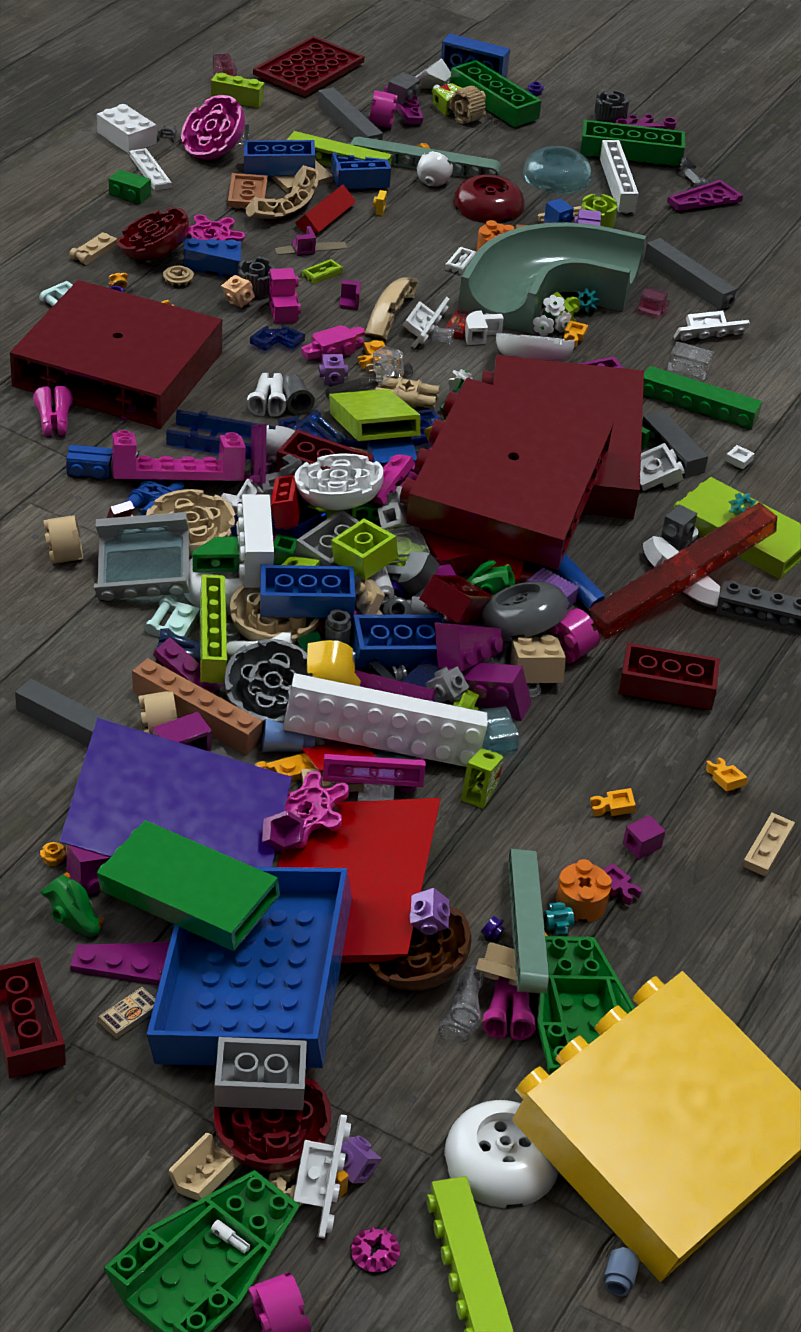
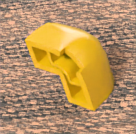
(332, 662)

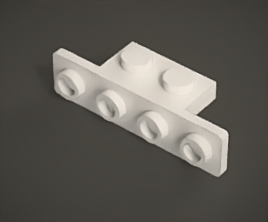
(422, 321)
(709, 324)
(318, 1174)

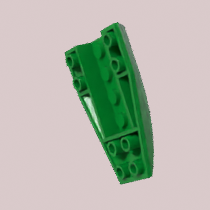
(577, 995)
(188, 1277)

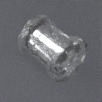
(443, 335)

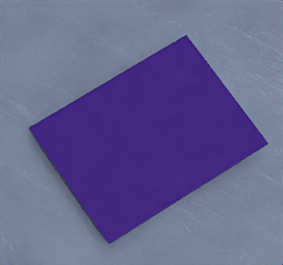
(173, 785)

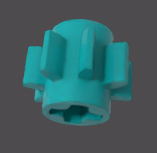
(591, 303)
(741, 500)
(558, 918)

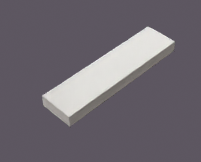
(150, 169)

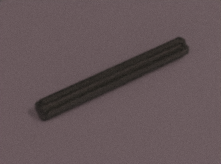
(362, 383)

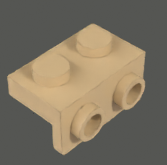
(368, 597)
(498, 962)
(202, 1168)

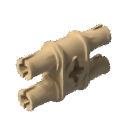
(412, 392)

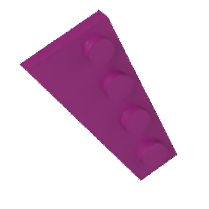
(409, 111)
(706, 195)
(122, 961)

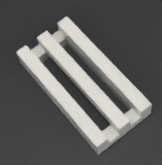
(463, 261)

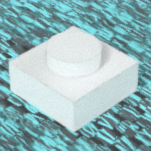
(739, 457)

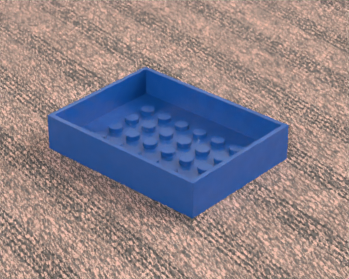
(269, 987)

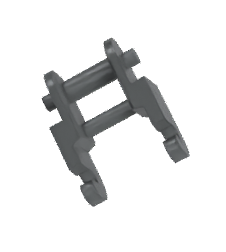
(169, 131)

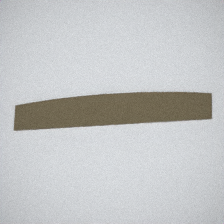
(319, 246)

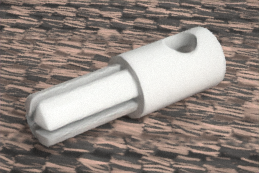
(229, 1236)

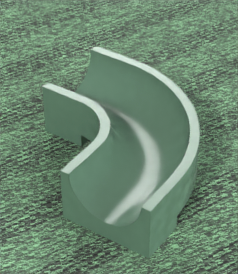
(535, 261)

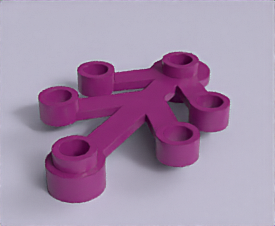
(647, 121)

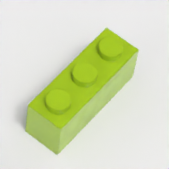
(245, 91)

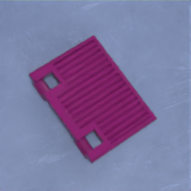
(258, 454)

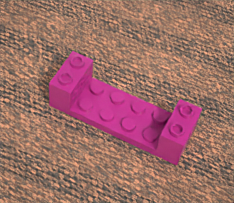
(228, 467)

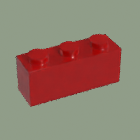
(285, 502)

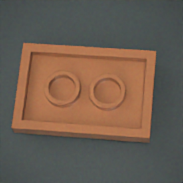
(245, 188)

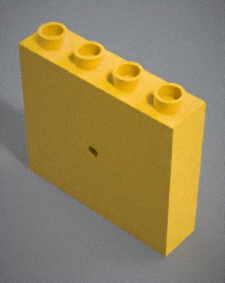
(664, 1120)

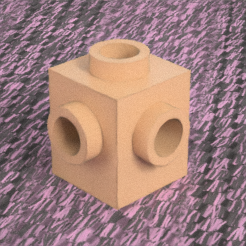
(238, 291)

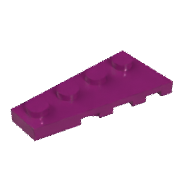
(394, 686)

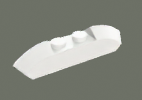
(703, 592)

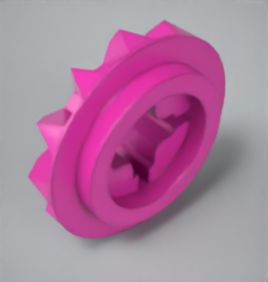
(382, 1259)

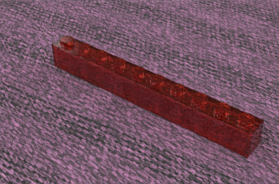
(682, 570)

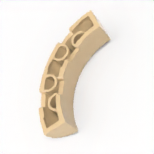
(303, 188)
(390, 300)

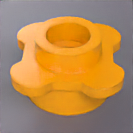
(118, 280)

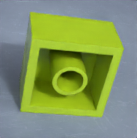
(365, 548)

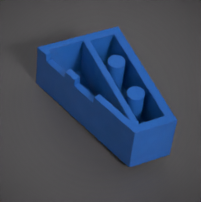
(212, 256)

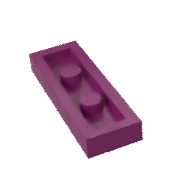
(183, 664)

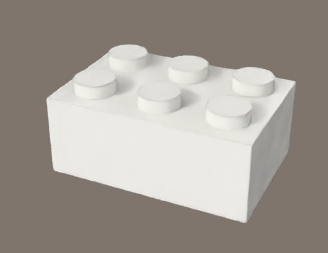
(126, 128)

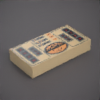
(128, 1013)

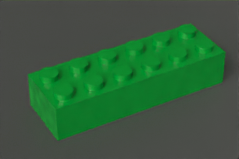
(502, 96)
(637, 142)

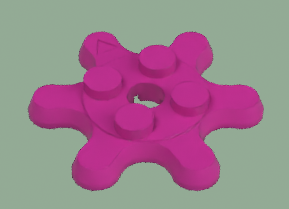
(219, 230)
(321, 803)

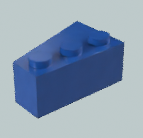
(360, 173)

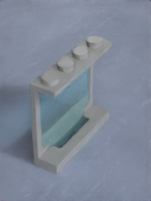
(143, 556)

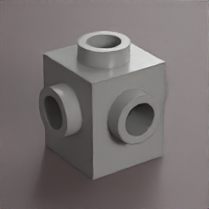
(448, 685)

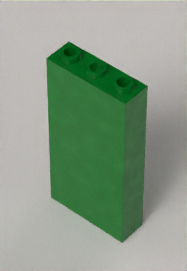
(189, 884)

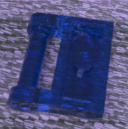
(309, 426)

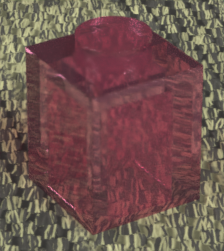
(653, 301)

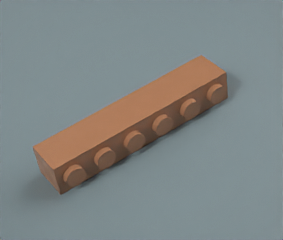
(225, 720)

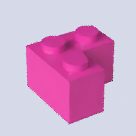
(282, 295)

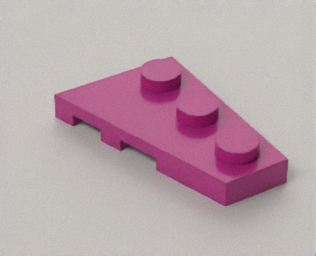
(393, 472)

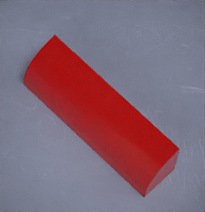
(326, 210)

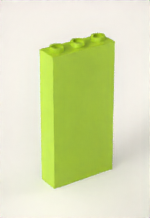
(374, 414)
(773, 555)

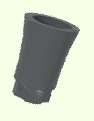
(298, 396)
(338, 627)

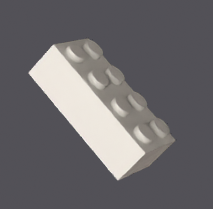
(254, 537)

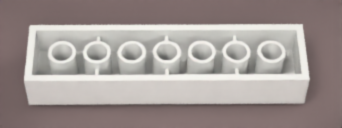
(384, 720)

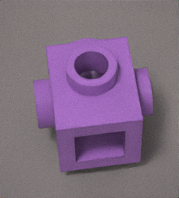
(333, 369)
(429, 911)
(359, 1159)

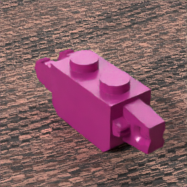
(334, 341)

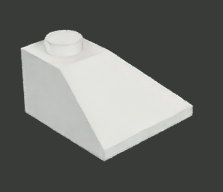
(434, 75)

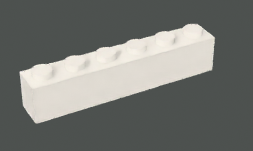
(619, 176)

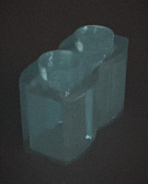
(501, 733)

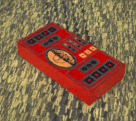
(458, 322)

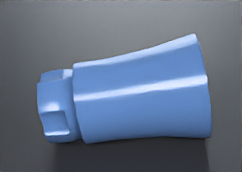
(279, 740)

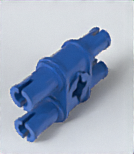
(151, 490)

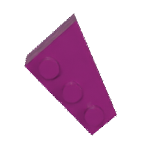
(466, 644)
(499, 687)
(83, 867)

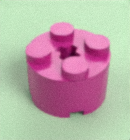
(383, 109)
(575, 634)
(279, 1305)

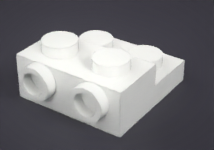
(660, 466)

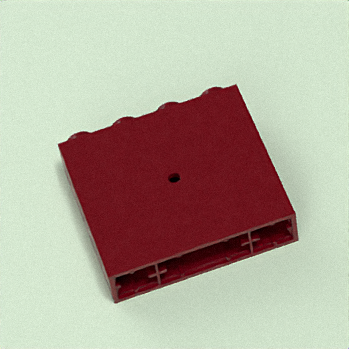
(118, 352)
(598, 391)
(507, 472)

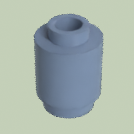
(621, 1271)

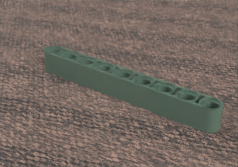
(400, 150)
(527, 922)

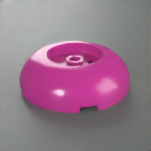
(213, 128)

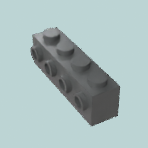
(760, 606)

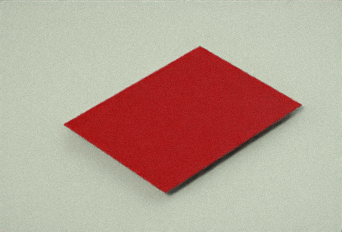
(386, 862)

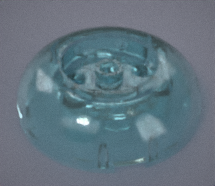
(558, 169)

